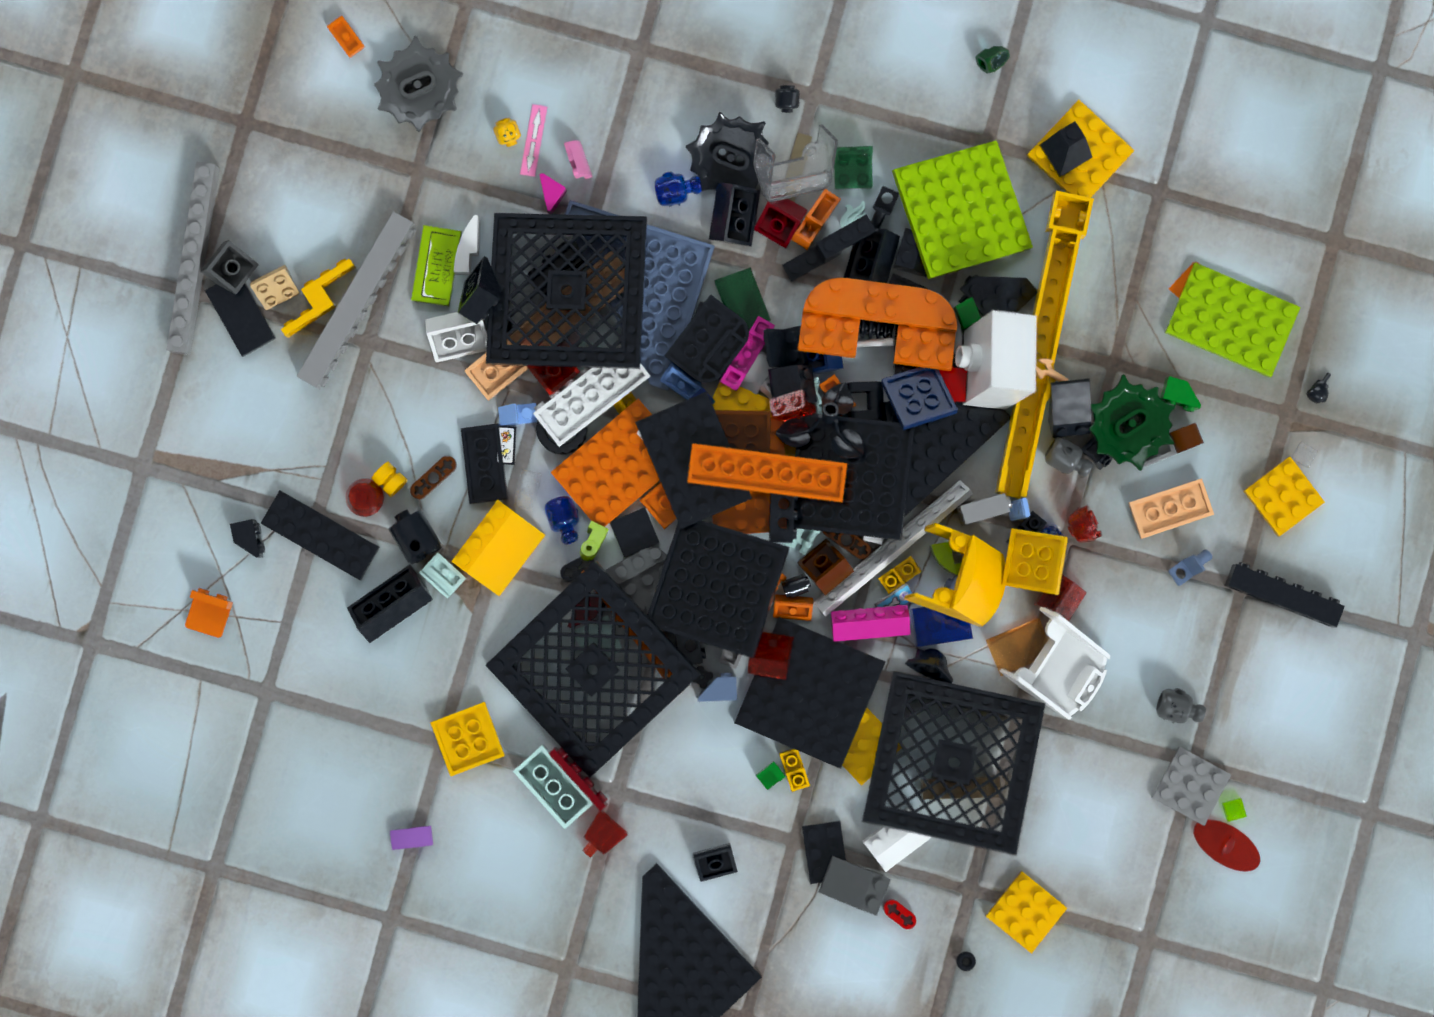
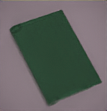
(742, 296)

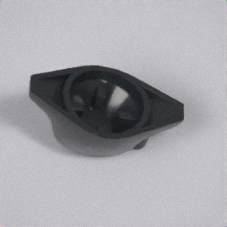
(931, 664)

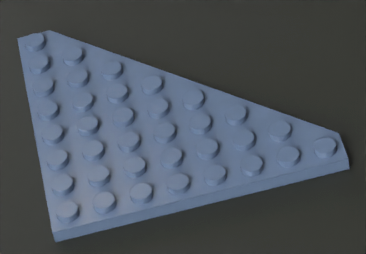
(671, 287)

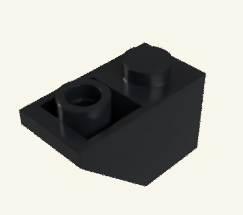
(246, 536)

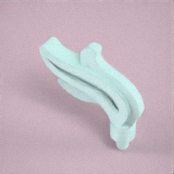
(852, 214)
(819, 409)

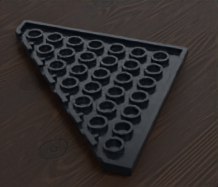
(946, 443)
(684, 957)

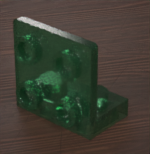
(853, 167)

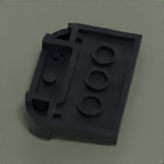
(709, 341)

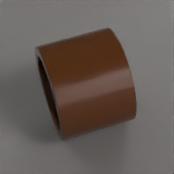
(1186, 438)

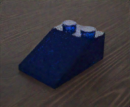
(937, 628)

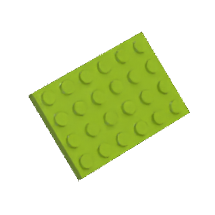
(1232, 320)

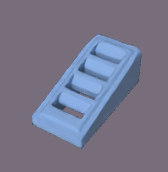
(1019, 509)

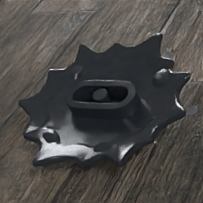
(738, 139)

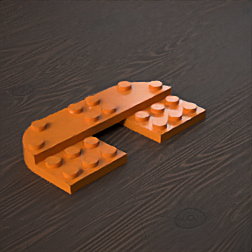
(923, 319)

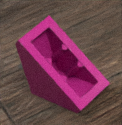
(552, 192)

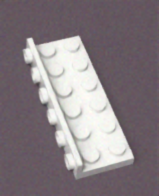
(586, 399)

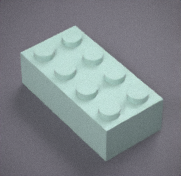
(552, 787)

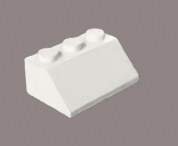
(455, 336)
(892, 845)

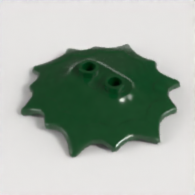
(1138, 439)

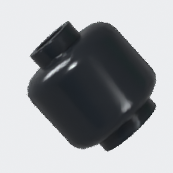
(787, 98)

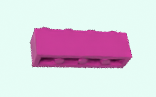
(870, 623)

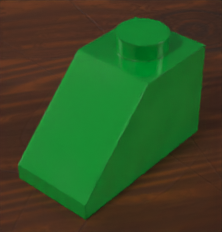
(967, 313)

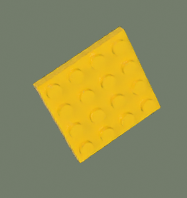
(1106, 147)

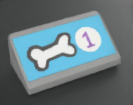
(896, 597)

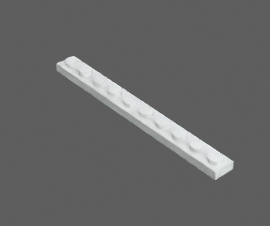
(893, 548)

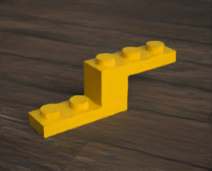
(318, 297)

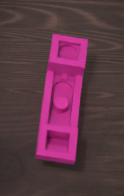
(746, 357)

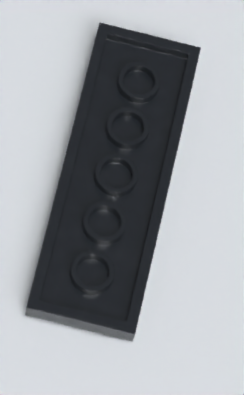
(320, 535)

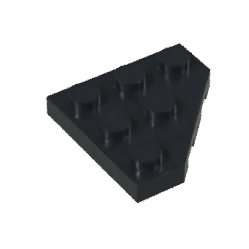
(999, 293)

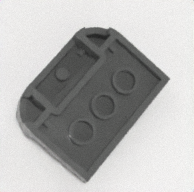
(639, 576)

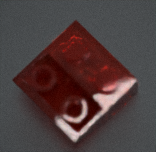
(1066, 602)
(772, 656)

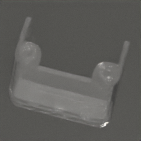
(800, 175)

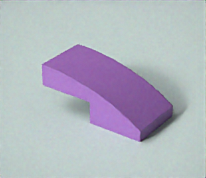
(411, 837)

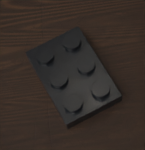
(821, 844)

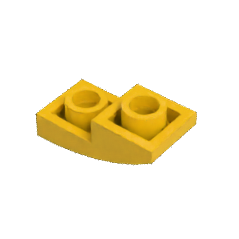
(900, 574)
(794, 769)

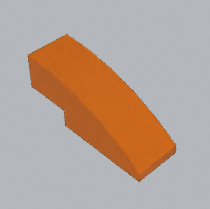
(815, 219)

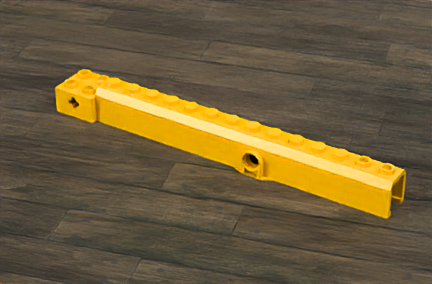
(1066, 226)

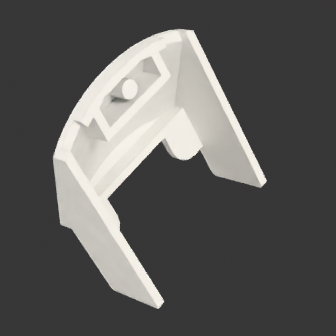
(1065, 670)

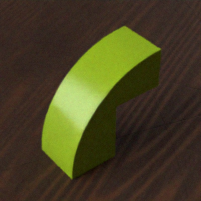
(943, 555)

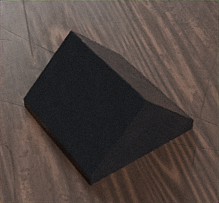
(715, 862)

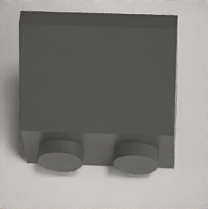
(229, 267)

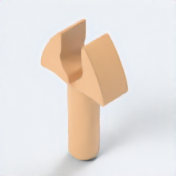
(1050, 372)

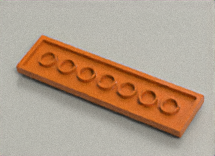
(767, 473)

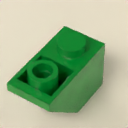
(1179, 393)

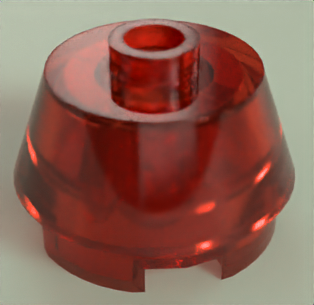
(364, 497)
(1083, 525)

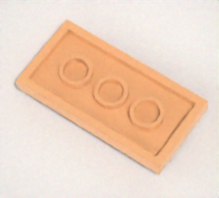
(1171, 508)

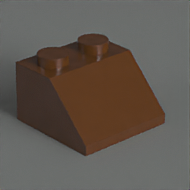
(825, 566)

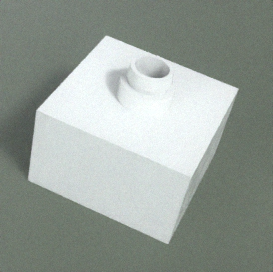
(999, 359)

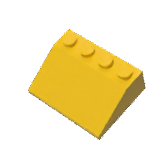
(498, 548)

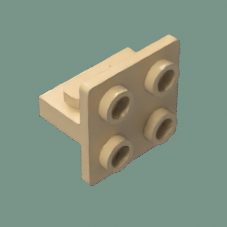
(274, 287)

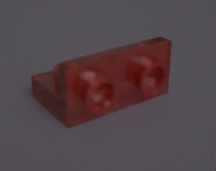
(791, 406)

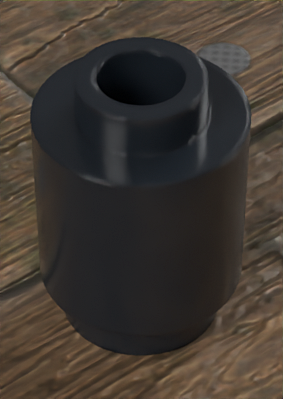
(796, 586)

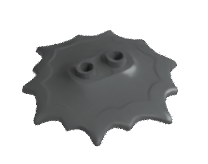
(411, 70)

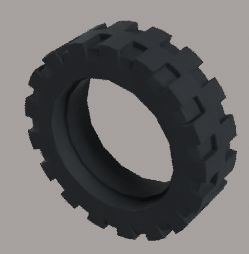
(564, 448)

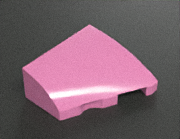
(578, 159)

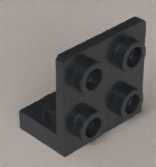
(783, 347)

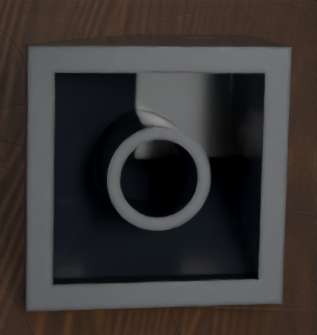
(1067, 149)

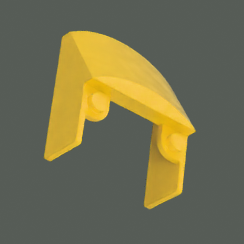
(978, 581)

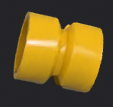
(391, 481)

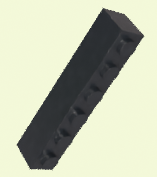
(1284, 595)

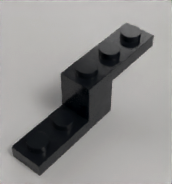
(829, 248)

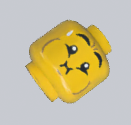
(507, 132)

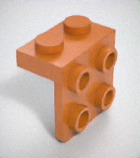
(208, 613)

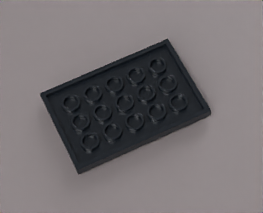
(669, 443)

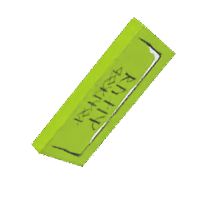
(436, 266)

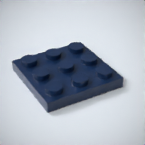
(919, 396)

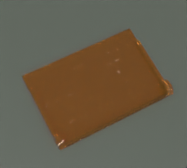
(1017, 646)

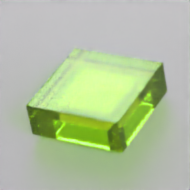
(1234, 809)

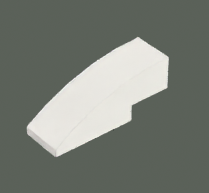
(467, 247)

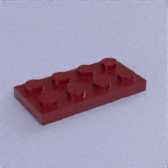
(584, 784)

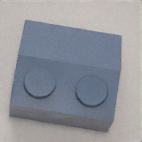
(721, 689)

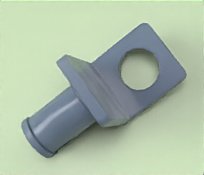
(1191, 565)

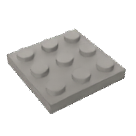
(1191, 786)

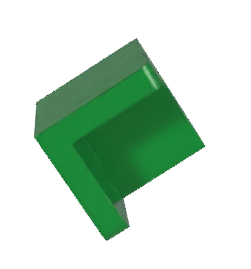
(770, 775)

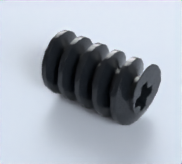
(875, 328)

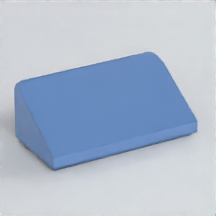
(680, 381)

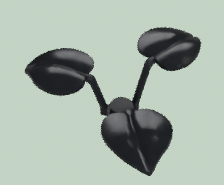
(834, 403)

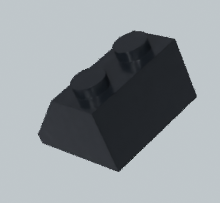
(908, 256)
(791, 379)

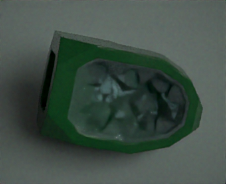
(992, 59)

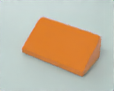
(793, 608)

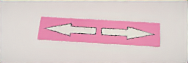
(533, 140)

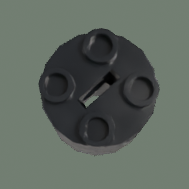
(411, 531)

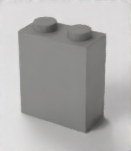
(984, 509)

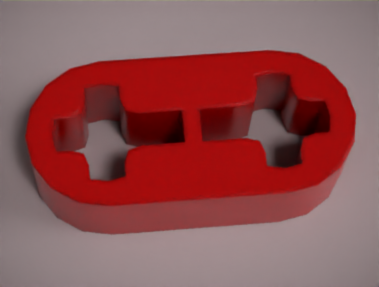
(902, 910)

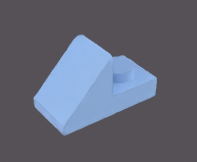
(517, 414)

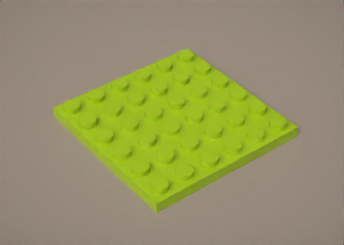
(962, 209)

